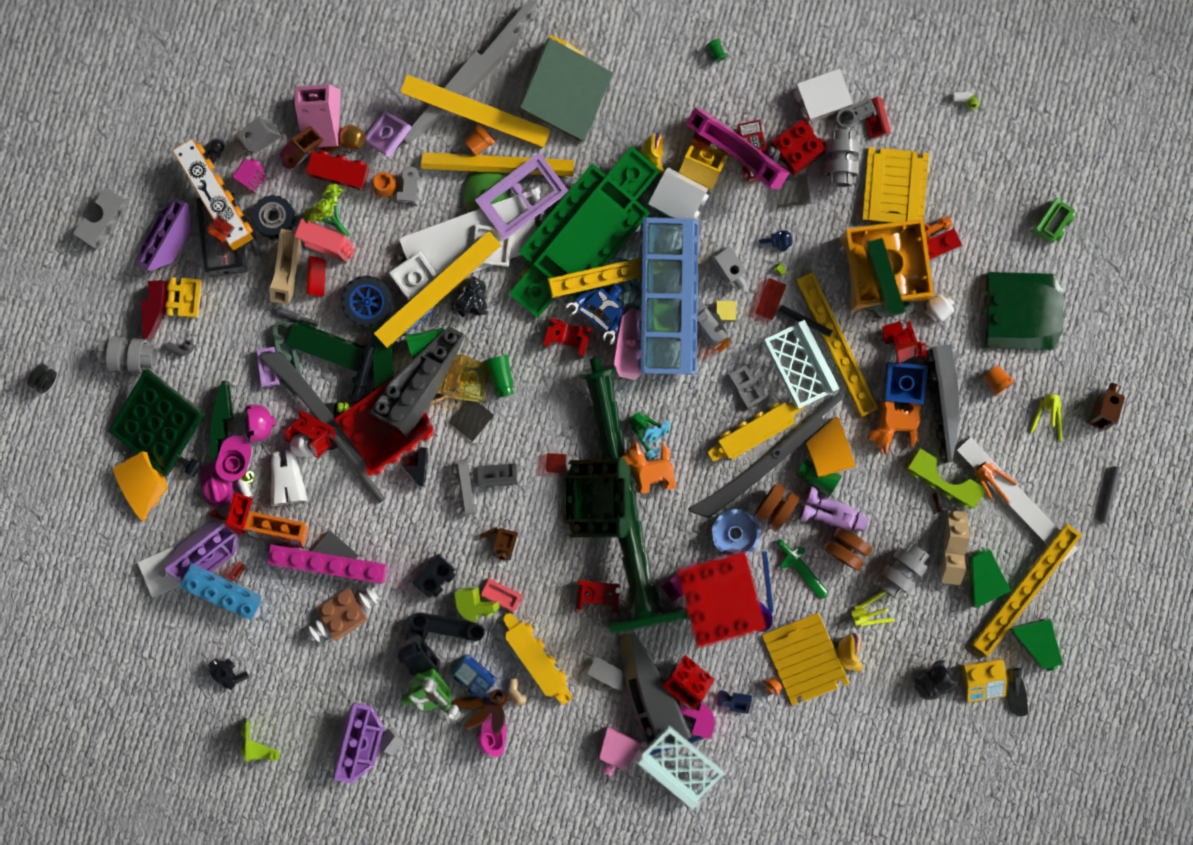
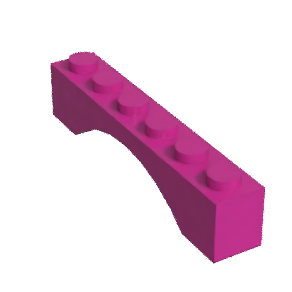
(757, 162)
(327, 563)

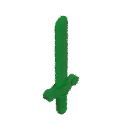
(794, 559)

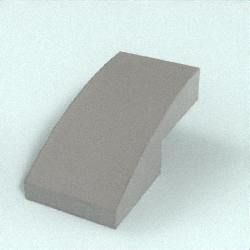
(746, 387)
(607, 673)

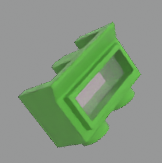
(1054, 221)

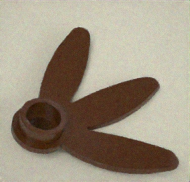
(489, 706)

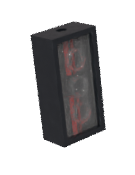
(219, 257)

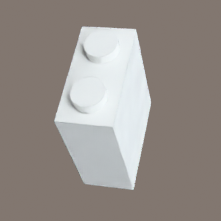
(822, 96)
(679, 196)

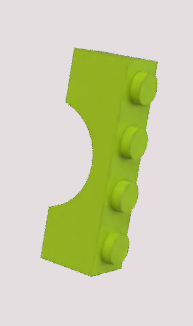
(923, 466)

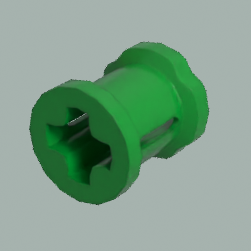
(716, 50)

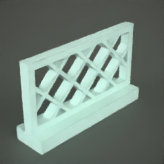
(811, 354)
(666, 776)

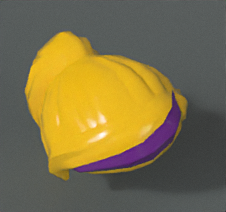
(653, 151)
(847, 652)

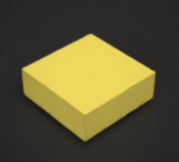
(726, 310)

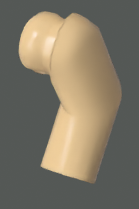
(513, 693)

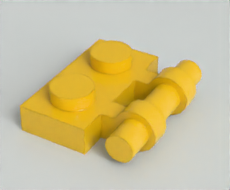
(188, 299)

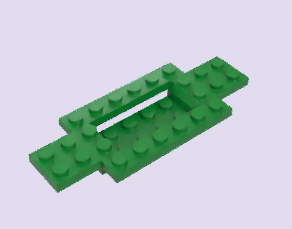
(589, 234)

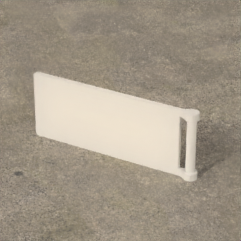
(450, 239)

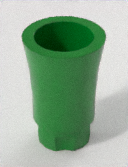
(419, 341)
(500, 375)
(824, 484)

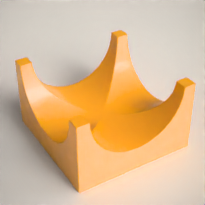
(907, 254)

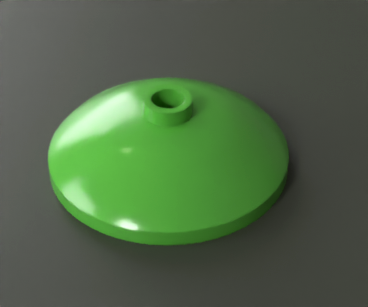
(478, 184)

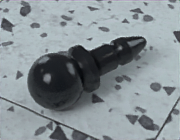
(216, 146)

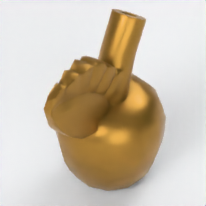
(350, 138)

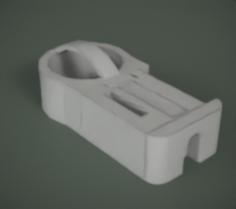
(860, 111)

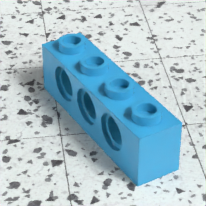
(220, 591)

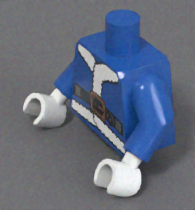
(601, 308)

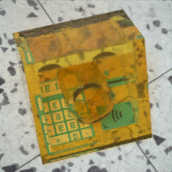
(466, 379)

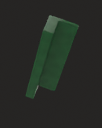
(884, 277)
(325, 345)

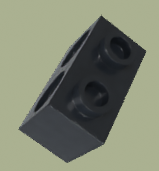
(431, 572)

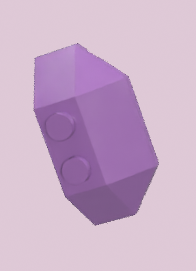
(165, 235)
(205, 548)
(357, 743)

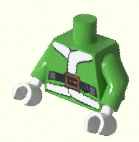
(430, 692)

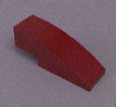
(154, 308)

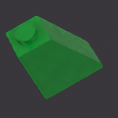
(985, 578)
(1039, 642)

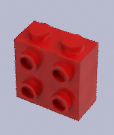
(799, 147)
(688, 683)

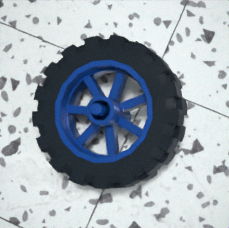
(371, 319)

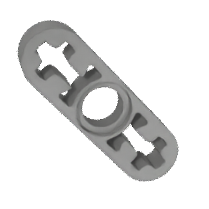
(466, 485)

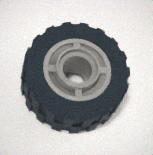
(265, 208)

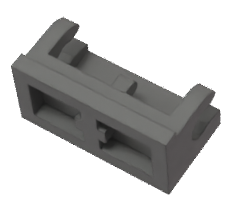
(497, 475)

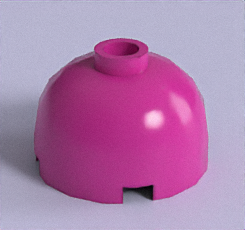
(258, 422)

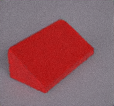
(878, 124)
(316, 276)
(238, 513)

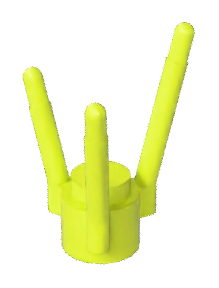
(1053, 405)
(861, 615)

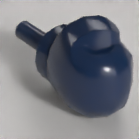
(781, 239)

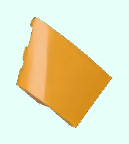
(830, 450)
(140, 483)

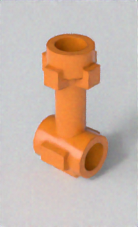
(943, 223)

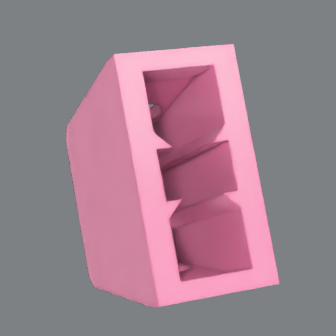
(617, 750)

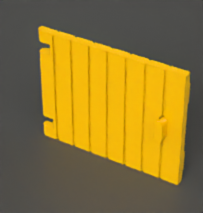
(895, 184)
(805, 658)

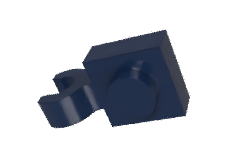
(737, 702)

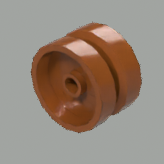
(779, 509)
(847, 548)

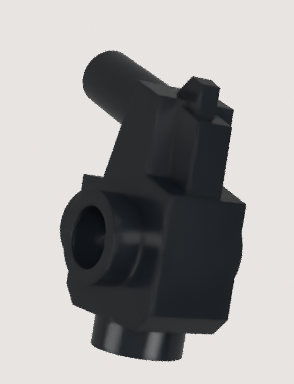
(223, 674)

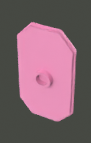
(627, 347)

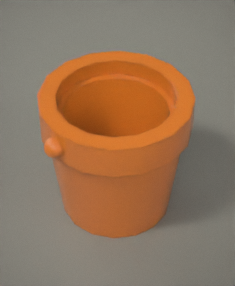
(479, 139)
(385, 185)
(998, 380)

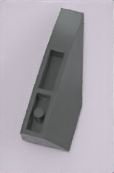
(417, 384)
(944, 396)
(650, 701)

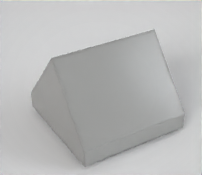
(390, 742)

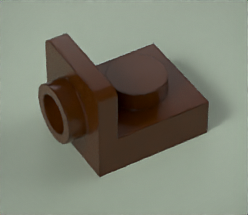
(504, 544)

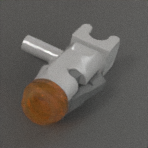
(712, 328)

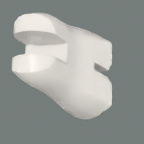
(286, 480)

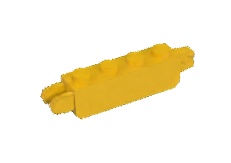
(755, 432)
(536, 660)

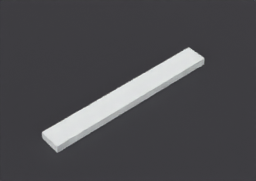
(1019, 501)

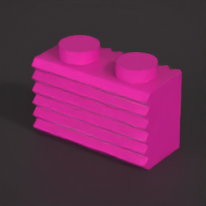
(250, 174)

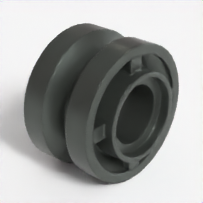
(42, 378)

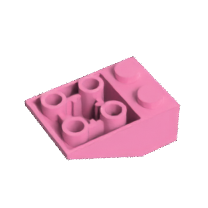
(320, 109)

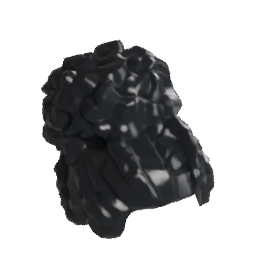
(470, 297)
(934, 682)

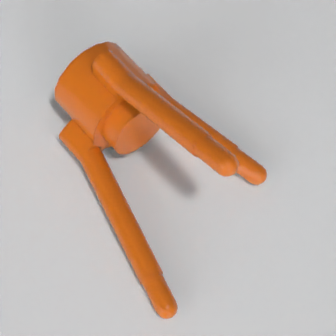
(985, 472)

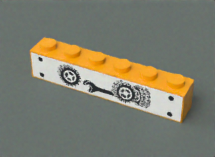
(211, 191)

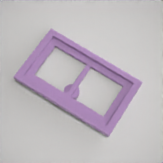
(511, 182)

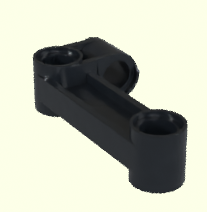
(444, 626)

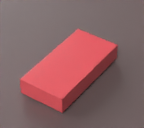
(497, 592)

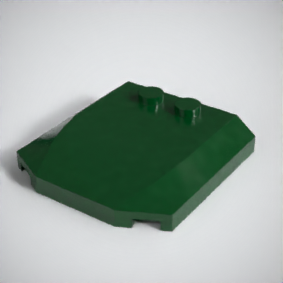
(1023, 311)
(597, 498)

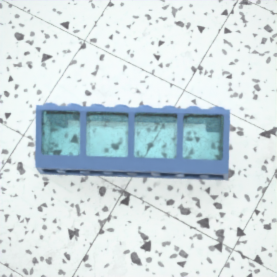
(669, 296)

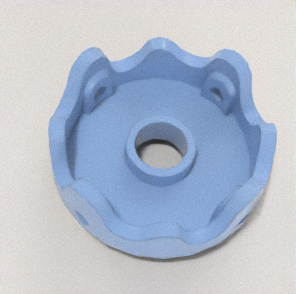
(738, 519)

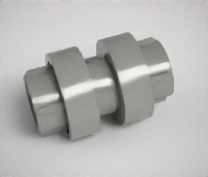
(842, 151)
(119, 354)
(907, 565)

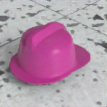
(233, 458)
(215, 490)
(488, 742)

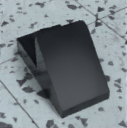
(419, 472)

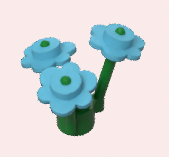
(641, 424)

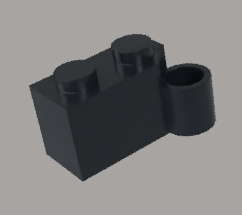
(417, 656)

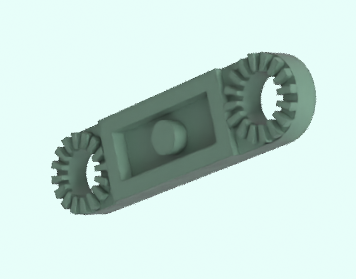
(289, 352)

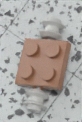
(342, 614)

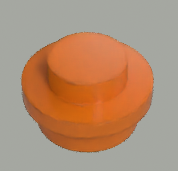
(772, 686)

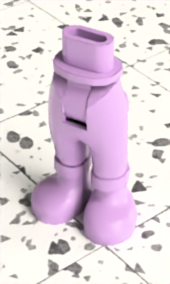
(842, 516)

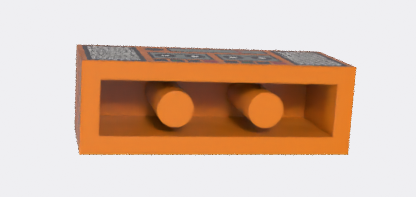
(276, 529)

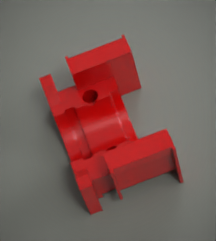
(567, 336)
(904, 341)
(312, 428)
(598, 594)

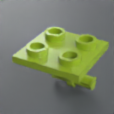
(255, 750)

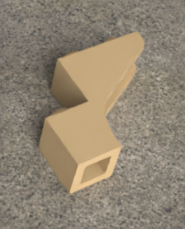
(287, 263)
(955, 546)

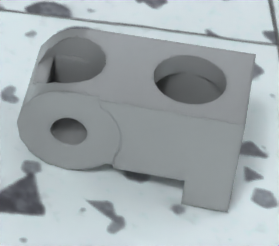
(410, 186)

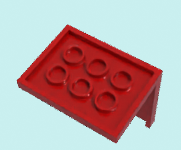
(374, 439)
(721, 598)

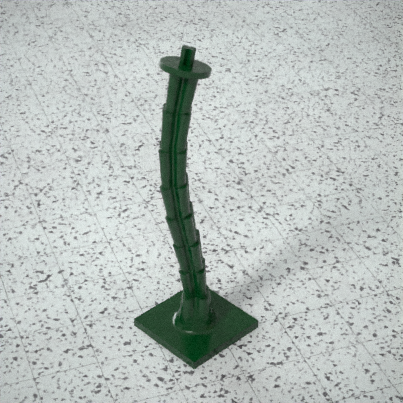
(643, 599)

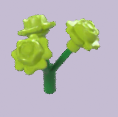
(324, 208)

